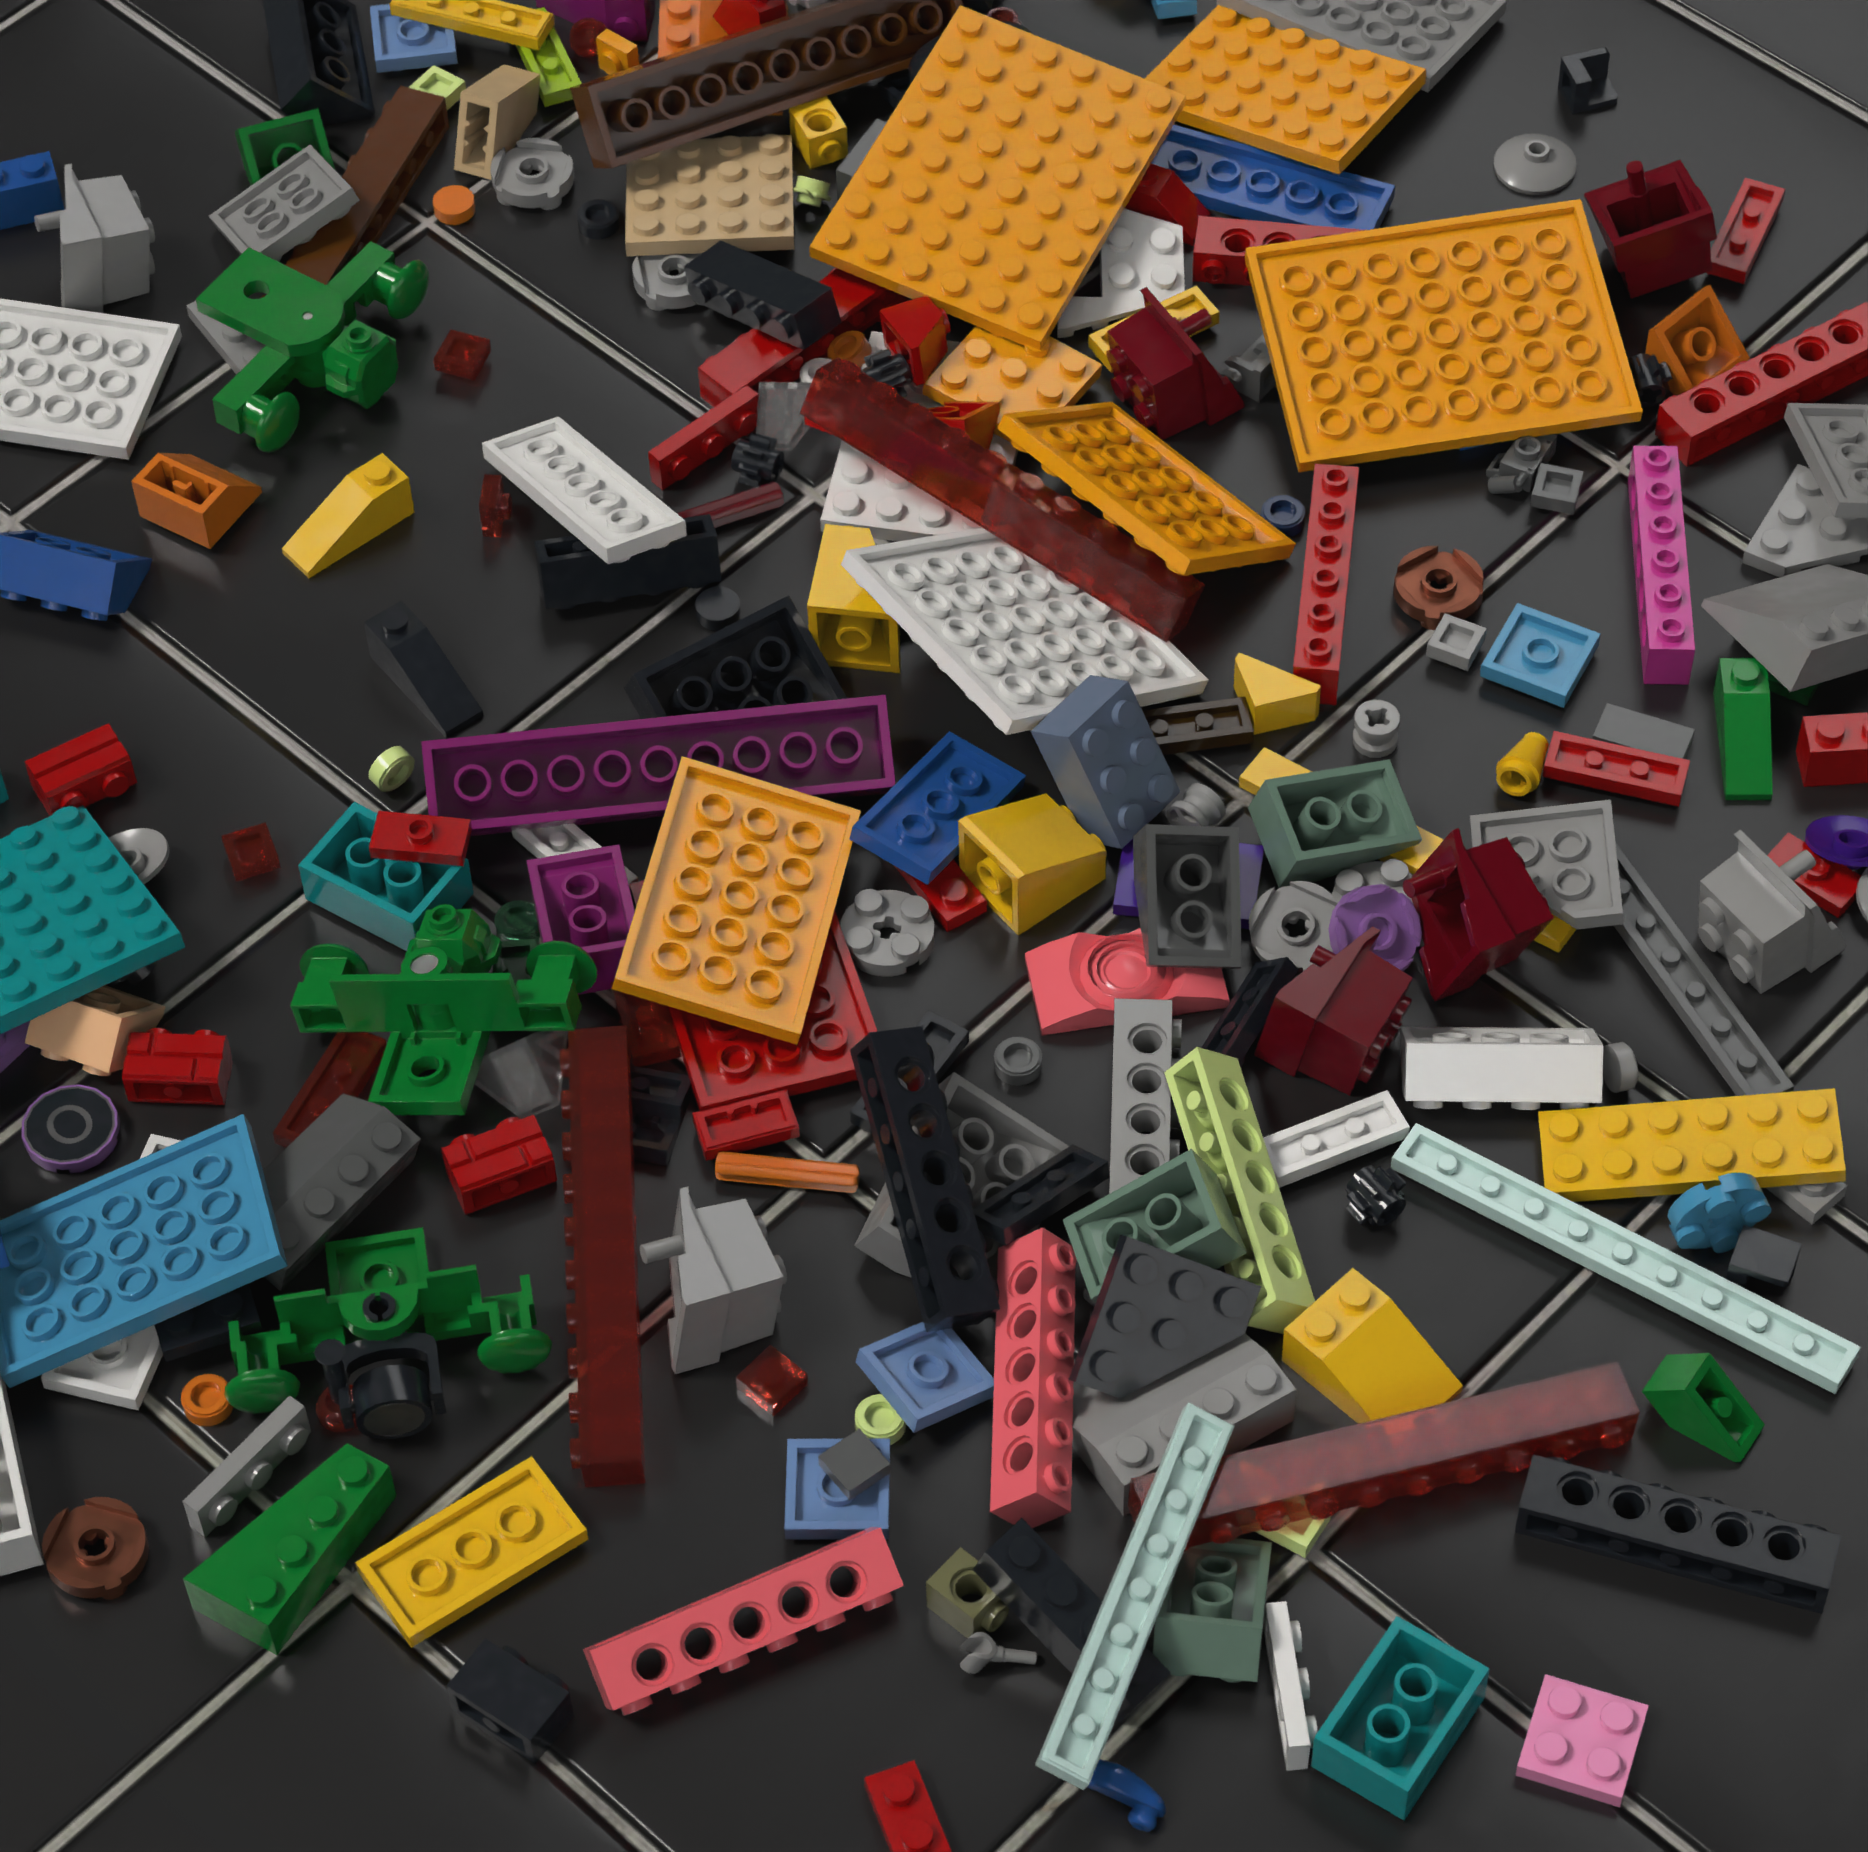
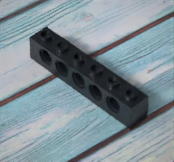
(916, 1201)
(1692, 1554)

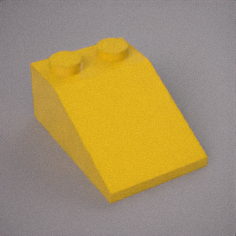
(1366, 1353)

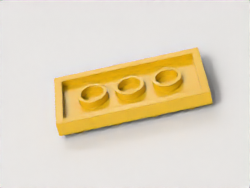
(471, 1551)

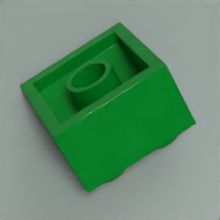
(276, 141)

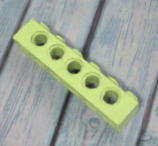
(1226, 1135)

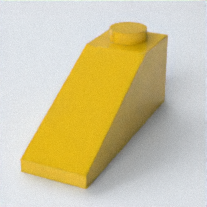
(352, 514)

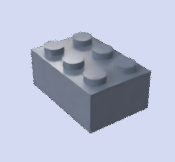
(1106, 760)

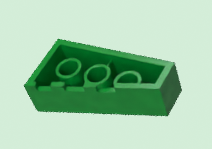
(293, 1551)

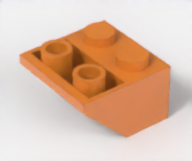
(192, 496)

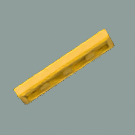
(482, 18)

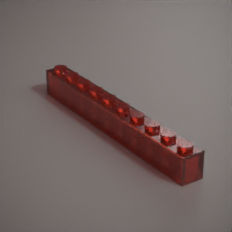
(1001, 498)
(605, 1259)
(1410, 1453)

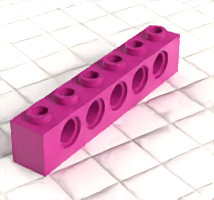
(1661, 565)

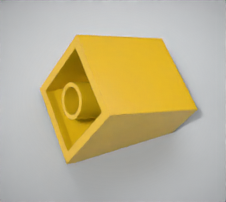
(843, 615)
(1029, 859)

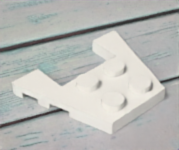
(1134, 256)

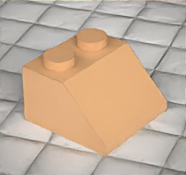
(94, 1029)

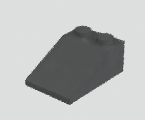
(1188, 895)

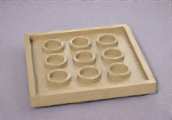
(712, 193)

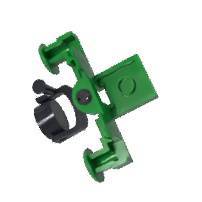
(377, 1294)

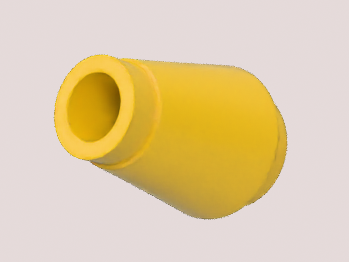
(1523, 765)

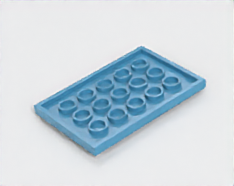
(134, 1249)

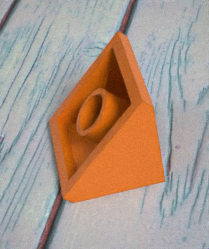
(1696, 341)

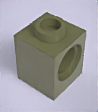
(955, 1581)

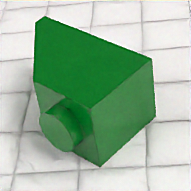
(1703, 1404)

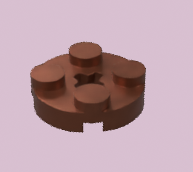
(1427, 604)
(103, 1574)

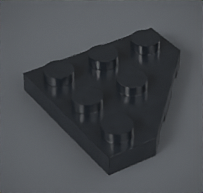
(1157, 1317)

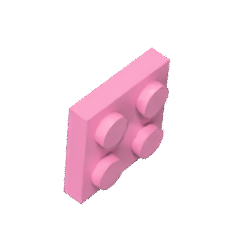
(1582, 1740)

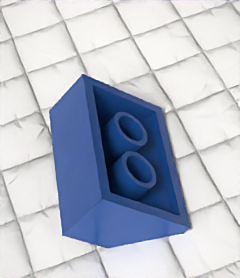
(28, 189)
(69, 573)

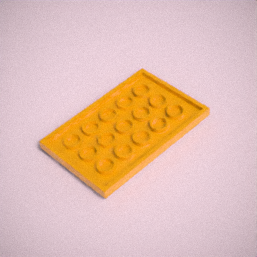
(1285, 88)
(1146, 487)
(737, 901)

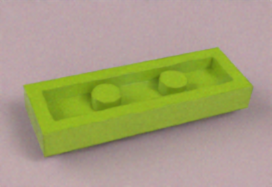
(554, 66)

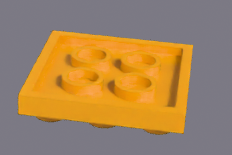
(1013, 374)

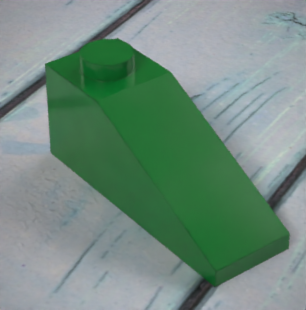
(1744, 728)

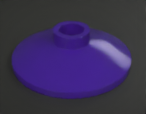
(1840, 840)

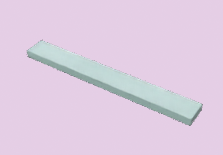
(1134, 1597)

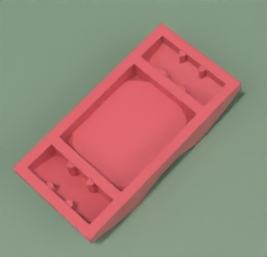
(1085, 972)

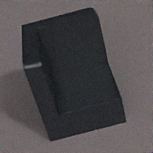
(1585, 81)
(1763, 1257)

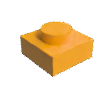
(615, 52)

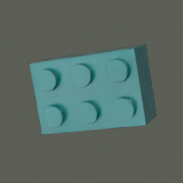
(375, 892)
(1400, 1717)

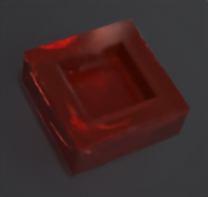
(462, 354)
(494, 505)
(250, 851)
(771, 1380)

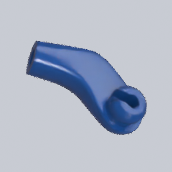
(1128, 1788)

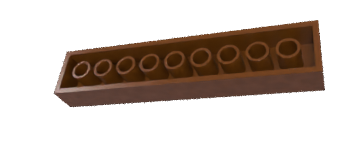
(752, 74)

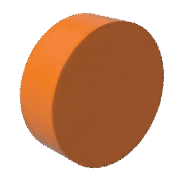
(454, 205)
(850, 346)
(205, 1400)

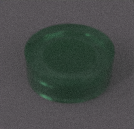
(517, 921)

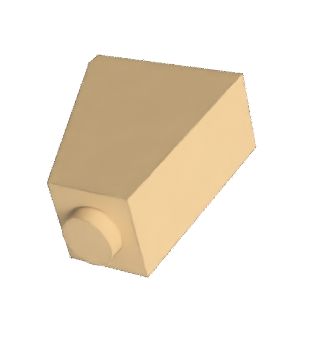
(494, 117)

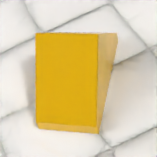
(1274, 696)

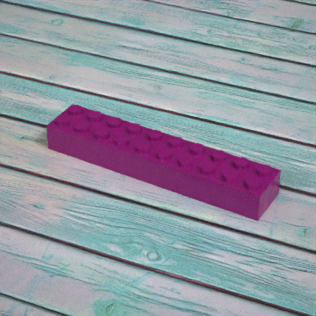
(631, 765)

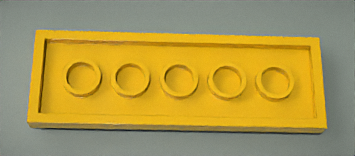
(1691, 1142)

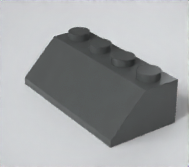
(333, 1176)

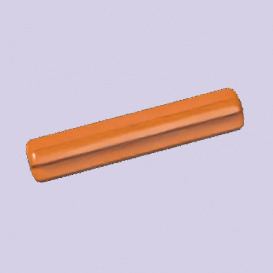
(787, 1172)

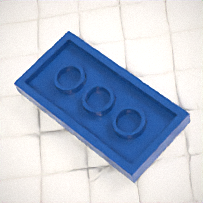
(920, 814)

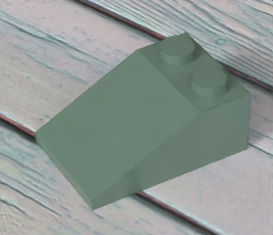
(1332, 820)
(1170, 1208)
(1215, 1611)

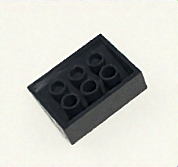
(743, 666)

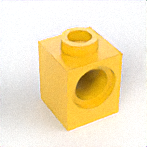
(818, 132)

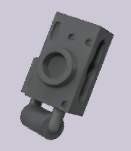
(1520, 464)

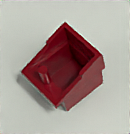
(1655, 226)
(1166, 372)
(1473, 911)
(1337, 1015)

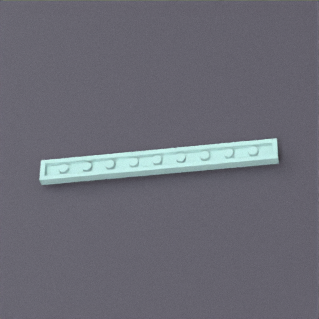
(1626, 1258)

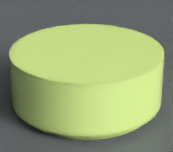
(391, 768)
(879, 1419)

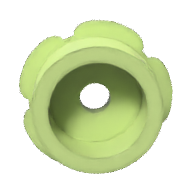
(811, 191)

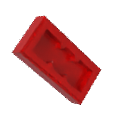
(420, 838)
(1827, 883)
(746, 1124)

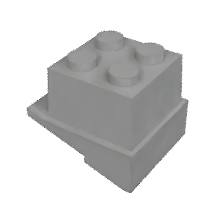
(101, 242)
(1764, 918)
(720, 1279)

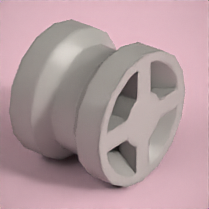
(1383, 736)
(1199, 807)

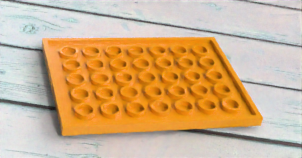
(998, 177)
(1441, 335)

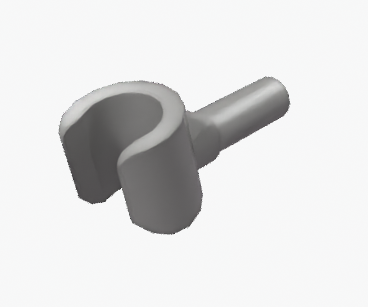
(985, 1650)

